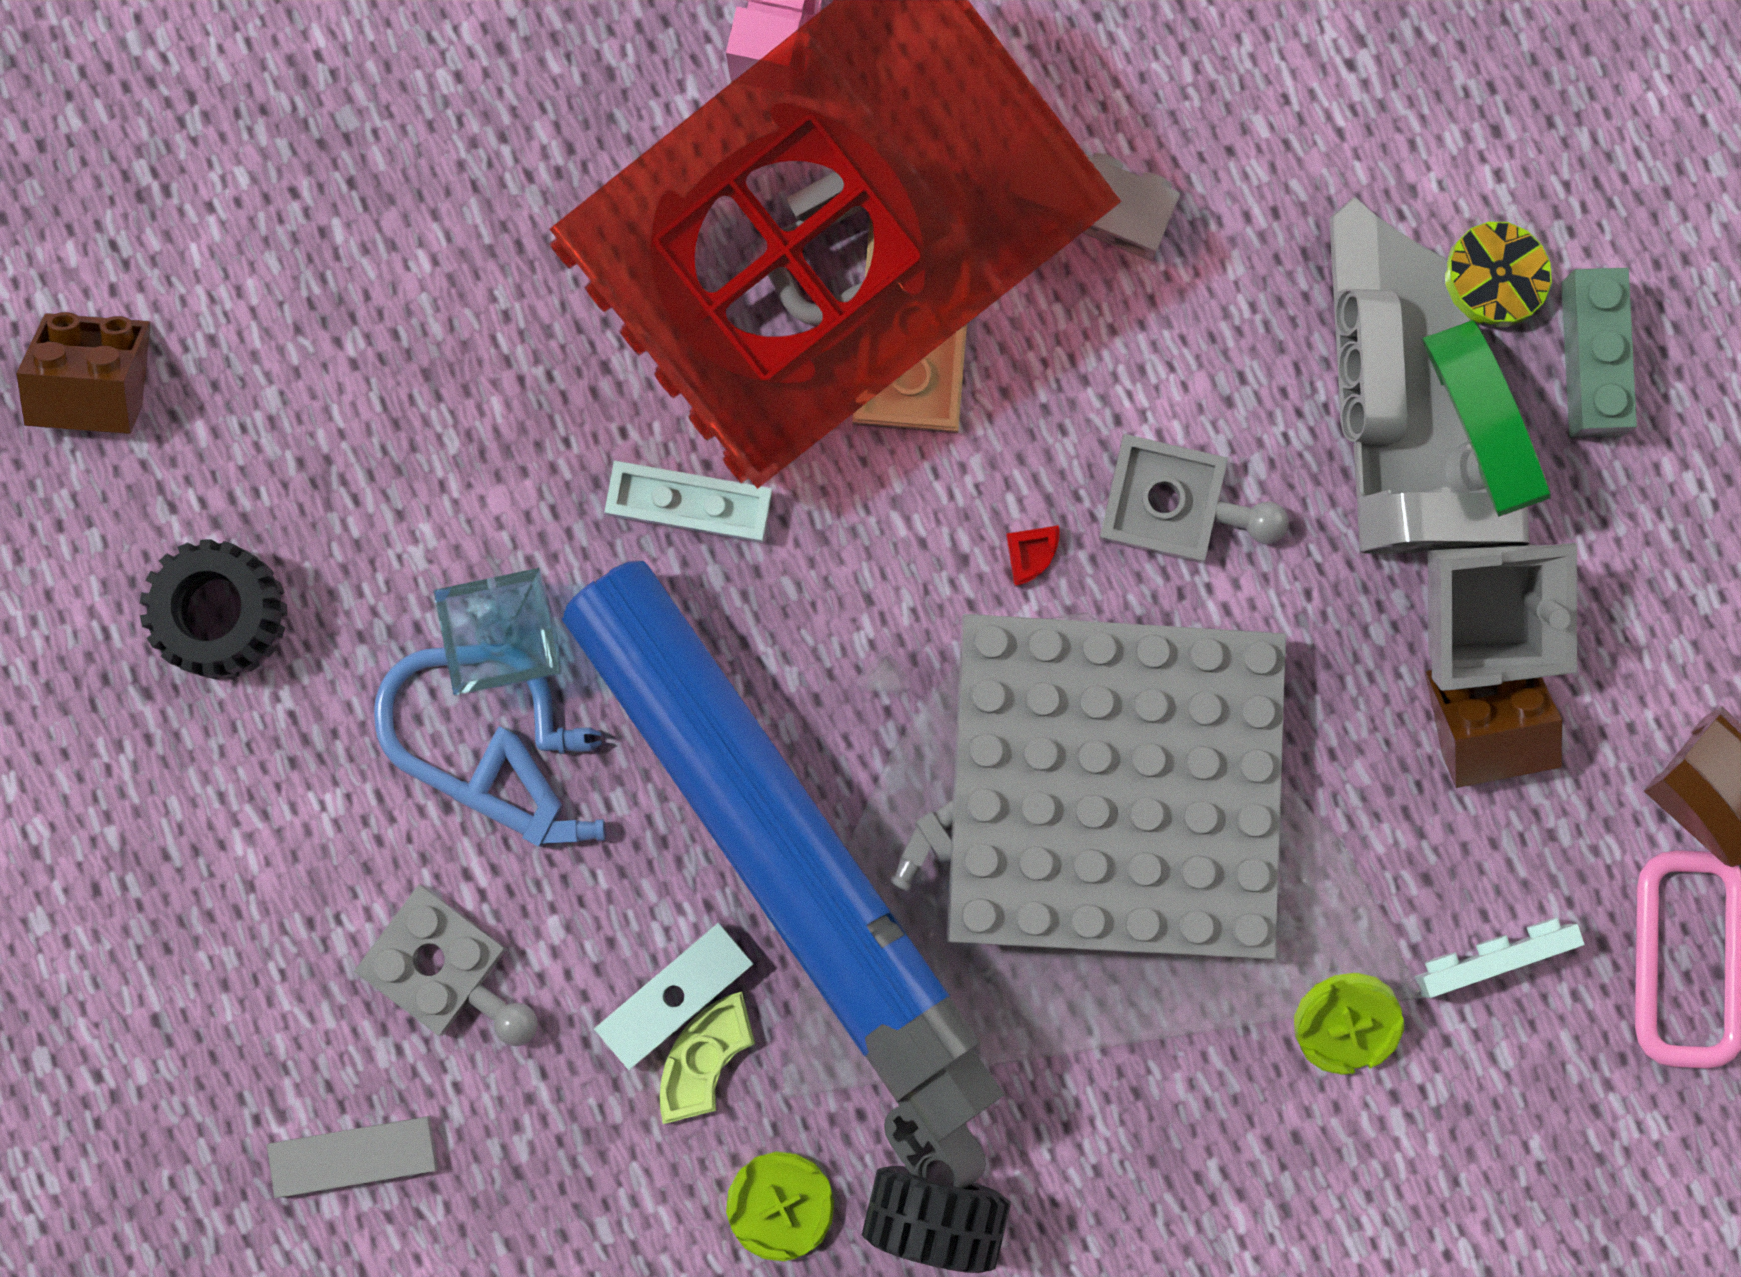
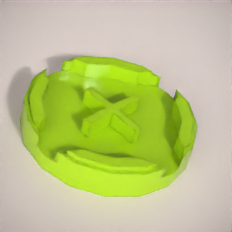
(1348, 1023)
(780, 1206)

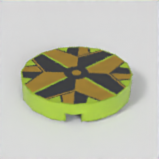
(1498, 274)

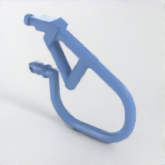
(536, 829)

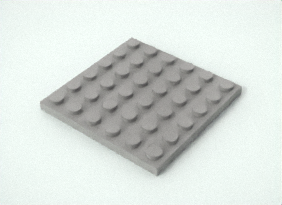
(1117, 787)

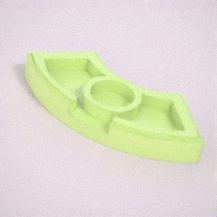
(700, 1055)

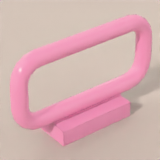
(1647, 961)

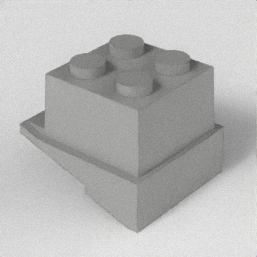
(1501, 613)

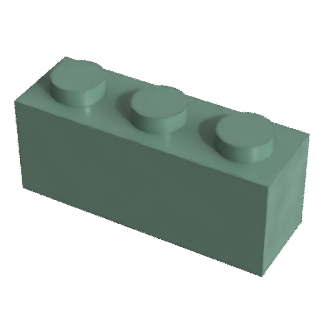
(1599, 353)

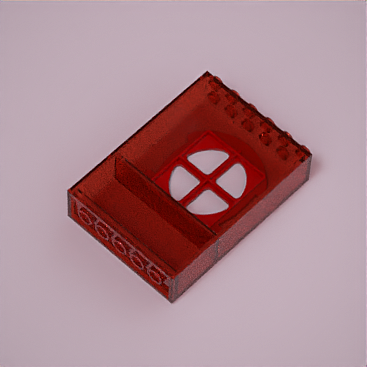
(930, 136)

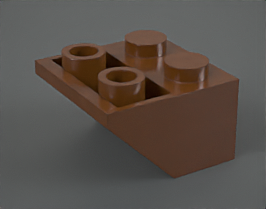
(84, 373)
(1497, 730)

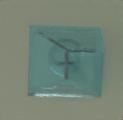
(498, 631)

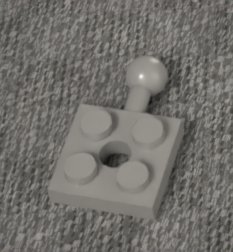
(1198, 483)
(468, 961)

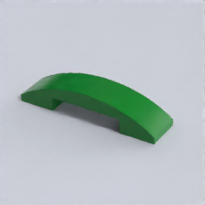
(1488, 417)

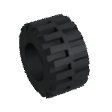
(170, 598)
(936, 1221)

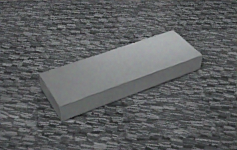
(352, 1157)

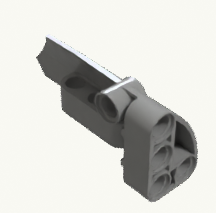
(1410, 451)

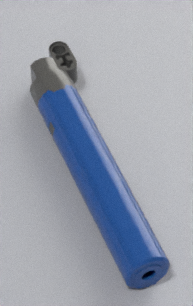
(792, 868)

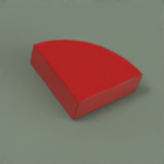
(1031, 552)

